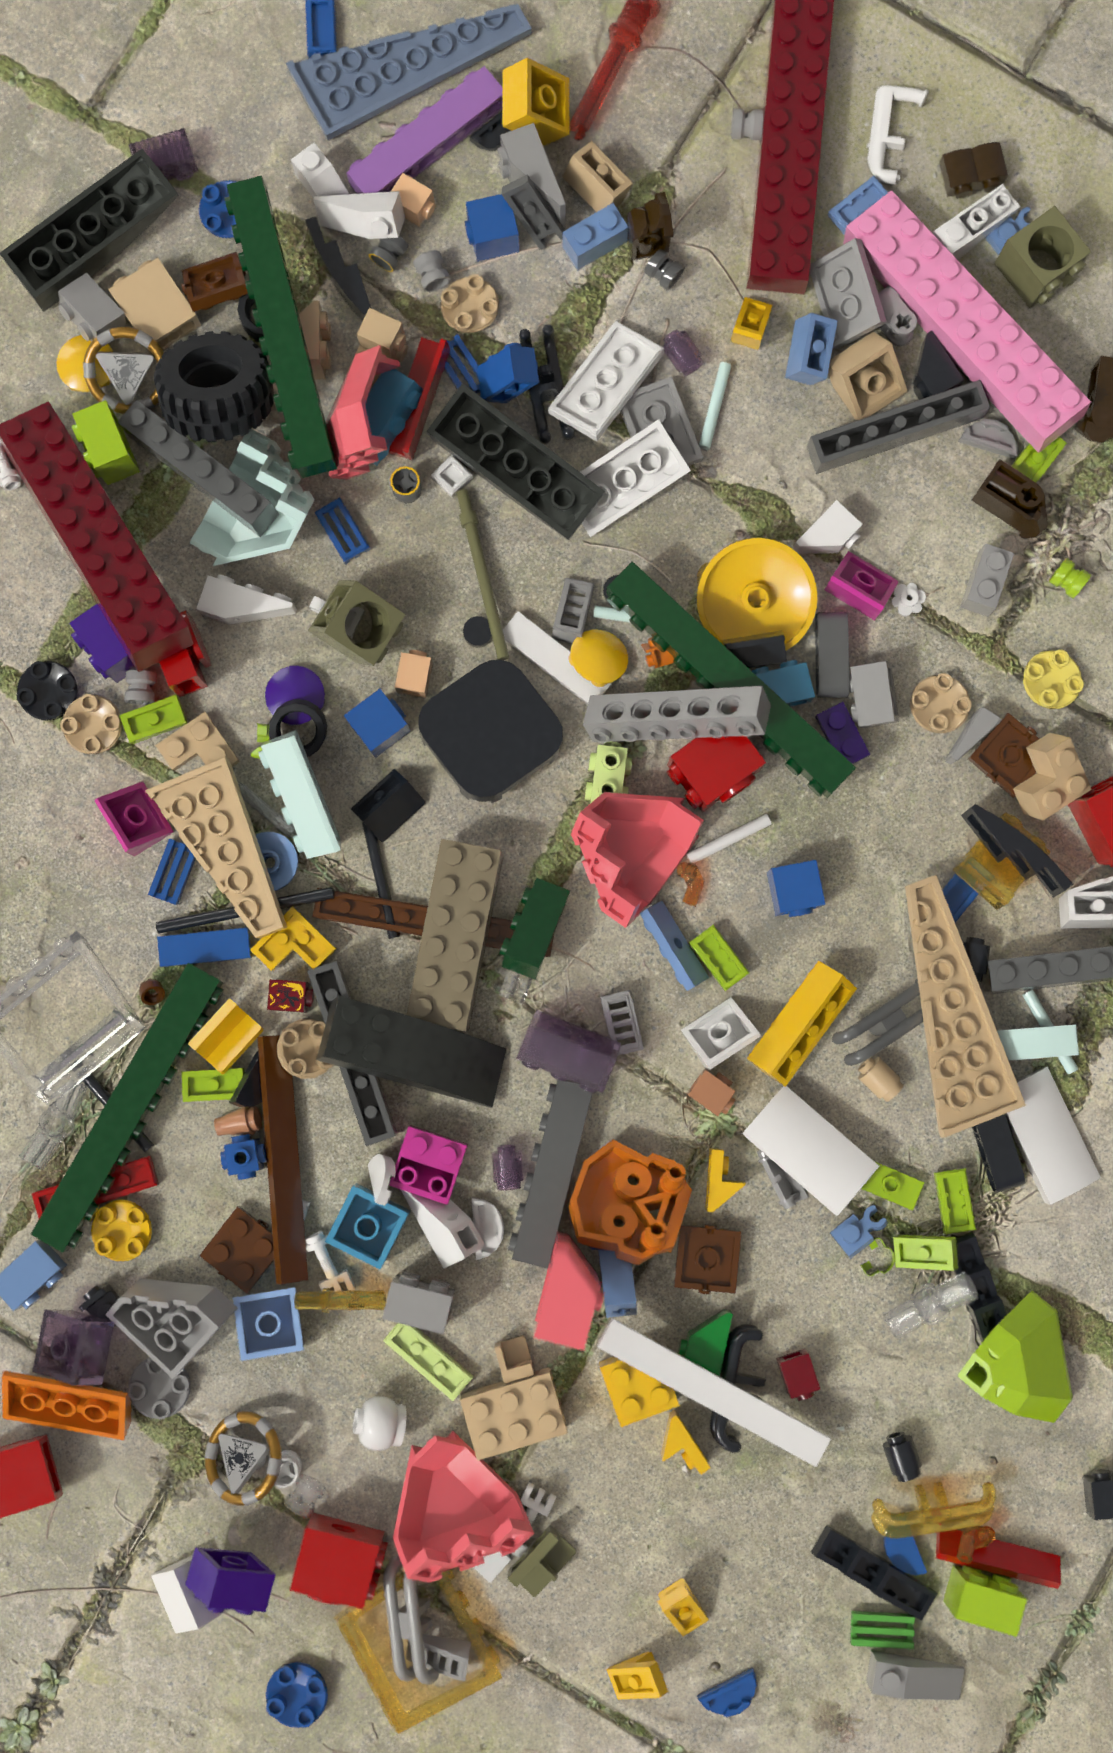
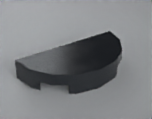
(489, 135)
(249, 1089)

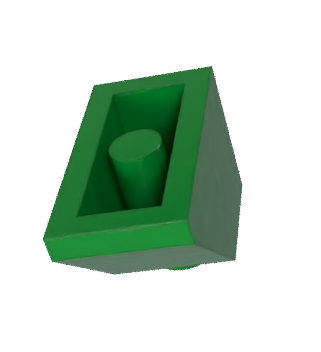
(708, 1341)

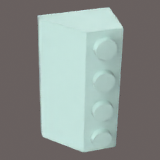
(301, 795)

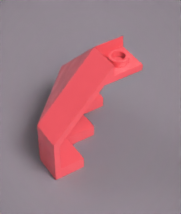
(348, 419)
(633, 848)
(454, 1511)

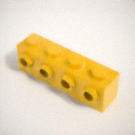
(802, 1023)

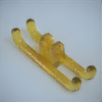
(935, 1519)

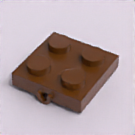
(214, 282)
(1004, 754)
(241, 1249)
(707, 1259)

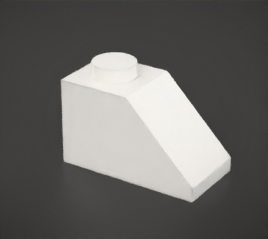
(317, 173)
(830, 532)

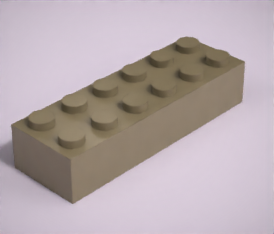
(455, 934)

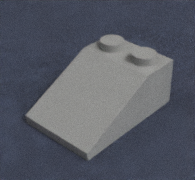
(524, 154)

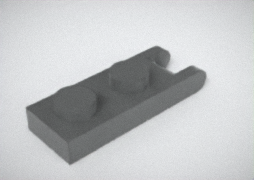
(532, 210)

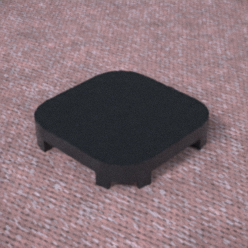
(490, 730)

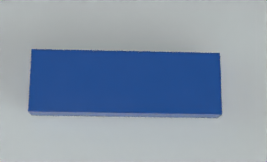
(204, 947)

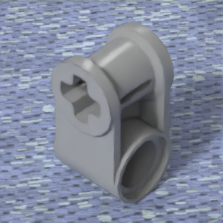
(897, 318)

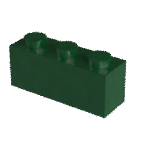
(534, 928)

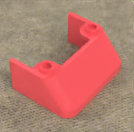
(568, 1296)

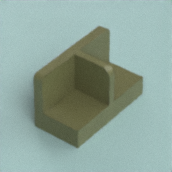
(541, 1561)

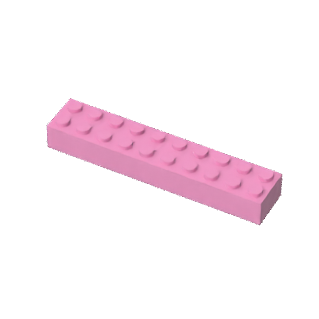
(968, 322)

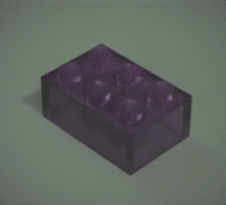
(568, 1052)

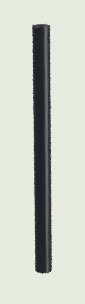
(230, 913)

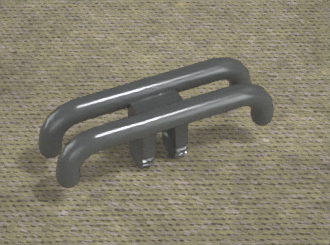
(885, 1021)

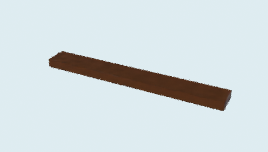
(408, 917)
(282, 1165)

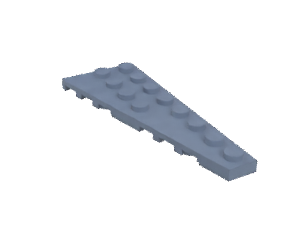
(374, 77)

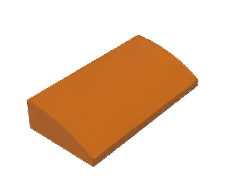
(65, 1405)

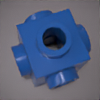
(254, 1152)

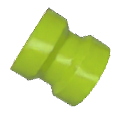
(1069, 578)

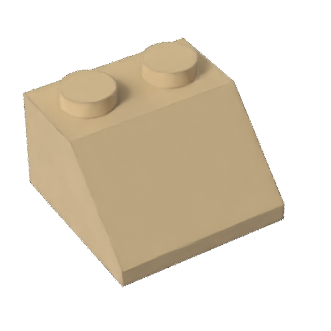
(867, 376)

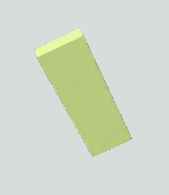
(429, 1359)

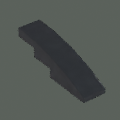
(345, 279)
(1006, 841)
(989, 1307)
(874, 1572)

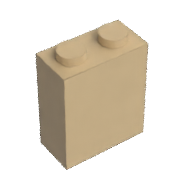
(155, 304)

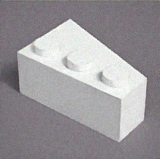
(1088, 905)

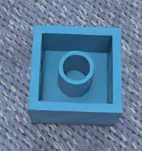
(366, 1227)

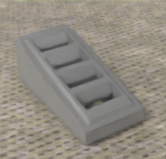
(566, 628)
(977, 728)
(615, 998)
(449, 1655)

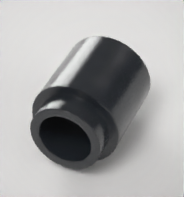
(978, 956)
(902, 1456)

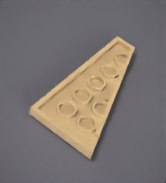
(219, 833)

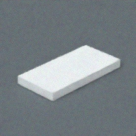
(606, 381)

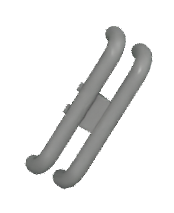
(407, 1624)

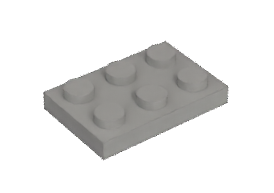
(848, 292)
(662, 402)

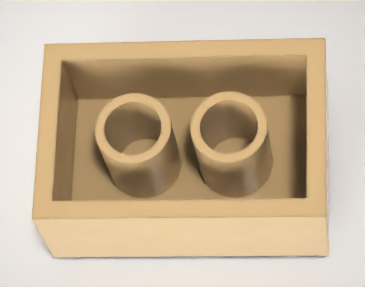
(513, 1414)

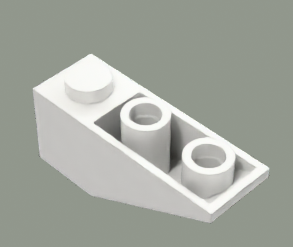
(976, 221)
(238, 604)
(446, 1228)

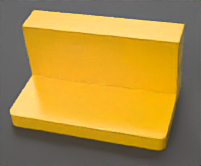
(226, 1036)

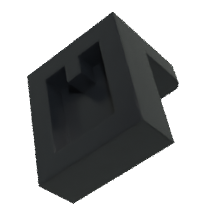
(99, 1301)

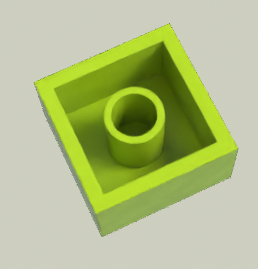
(104, 443)
(985, 1600)

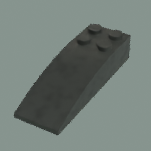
(90, 229)
(514, 462)
(411, 1051)

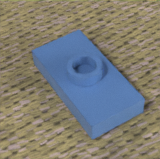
(857, 203)

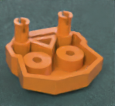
(606, 1195)

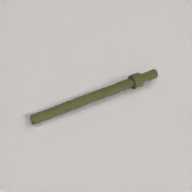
(469, 521)

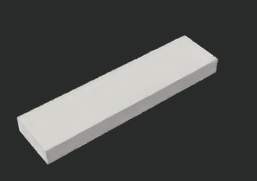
(549, 656)

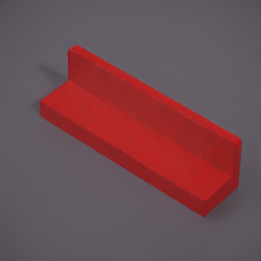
(426, 372)

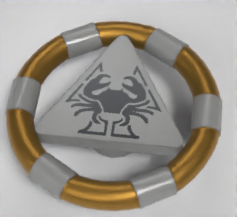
(123, 369)
(242, 1459)

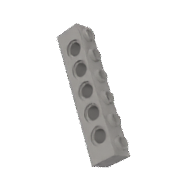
(677, 714)

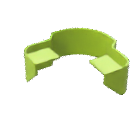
(262, 736)
(867, 1265)

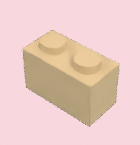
(596, 178)

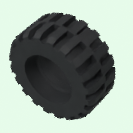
(209, 361)

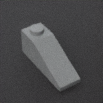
(913, 1677)

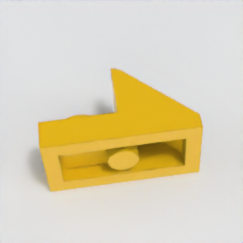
(751, 323)
(719, 1190)
(678, 1438)
(682, 1607)
(638, 1678)

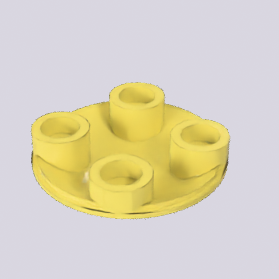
(1052, 679)

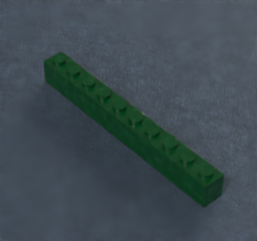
(281, 327)
(717, 667)
(127, 1108)

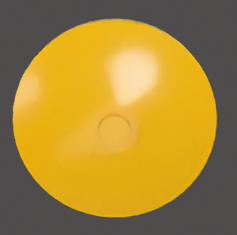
(757, 590)

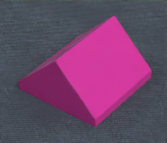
(861, 585)
(134, 818)

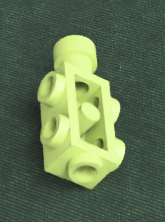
(608, 775)

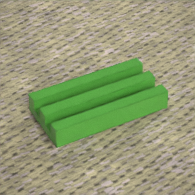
(883, 1630)

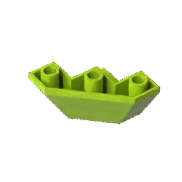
(1023, 1363)

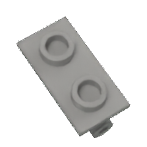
(786, 1187)

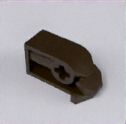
(649, 228)
(1098, 420)
(1004, 497)

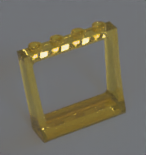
(398, 1718)

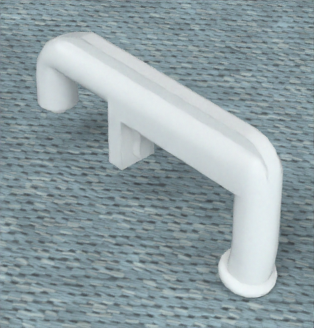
(880, 125)

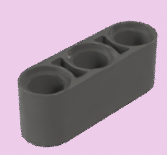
(832, 654)

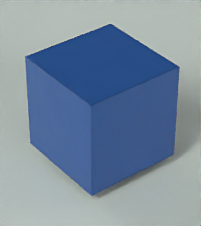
(491, 227)
(378, 722)
(796, 888)

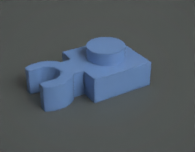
(1007, 229)
(855, 1234)

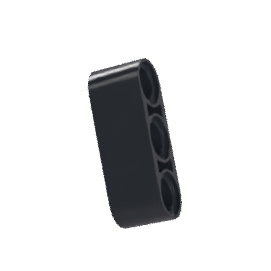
(999, 1154)

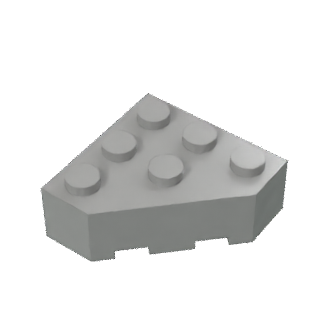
(171, 1319)

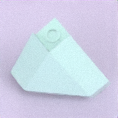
(264, 470)

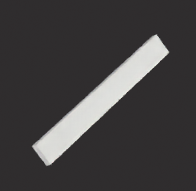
(713, 1392)

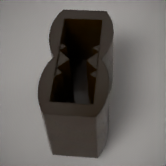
(973, 170)

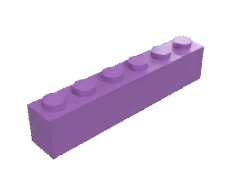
(430, 134)

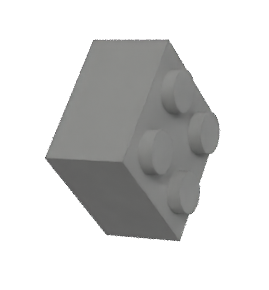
(419, 1302)

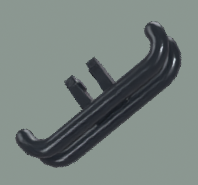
(549, 384)
(729, 1372)

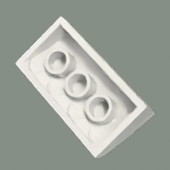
(633, 475)
(1050, 1139)
(810, 1150)

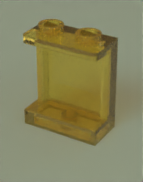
(991, 879)

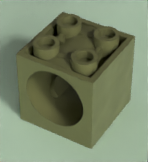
(1048, 234)
(331, 619)

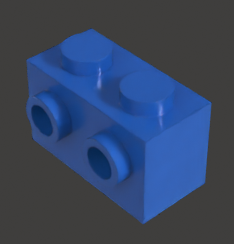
(508, 373)

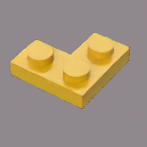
(297, 937)

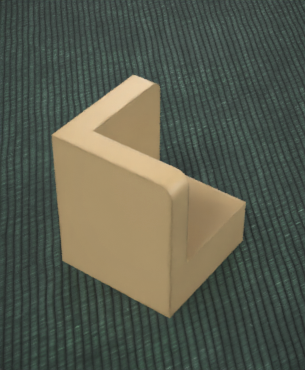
(514, 1359)

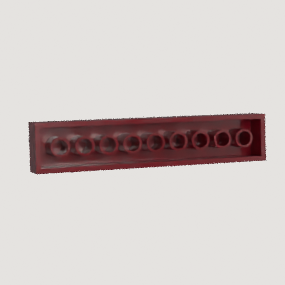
(790, 146)
(94, 537)

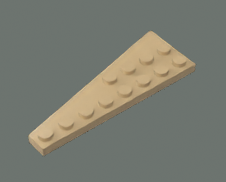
(964, 1049)

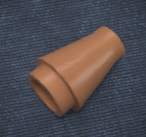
(239, 1122)

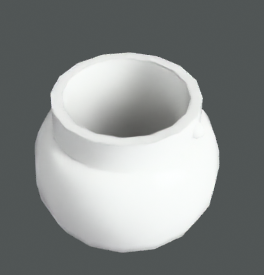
(380, 1423)

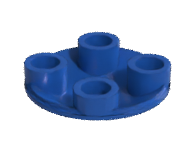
(214, 210)
(296, 1695)

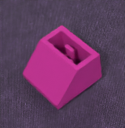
(428, 1164)

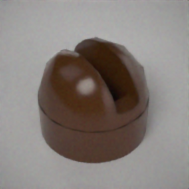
(145, 995)

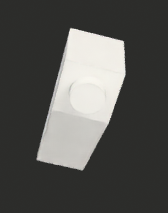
(362, 214)

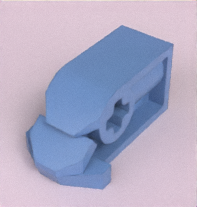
(617, 1285)

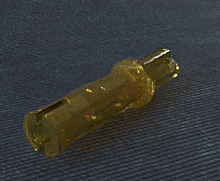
(340, 1300)

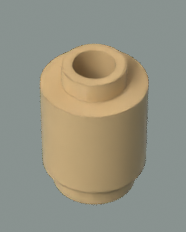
(880, 1078)

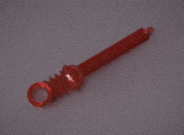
(624, 38)

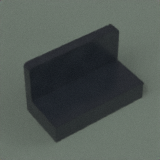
(758, 649)
(388, 805)

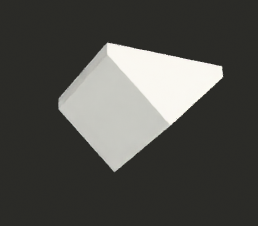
(720, 1033)
(182, 1608)

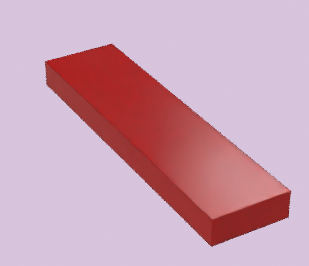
(129, 1179)
(1004, 1559)

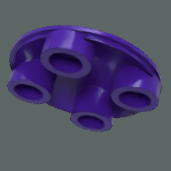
(292, 684)

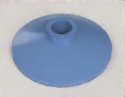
(285, 857)

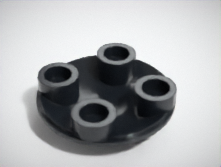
(46, 690)

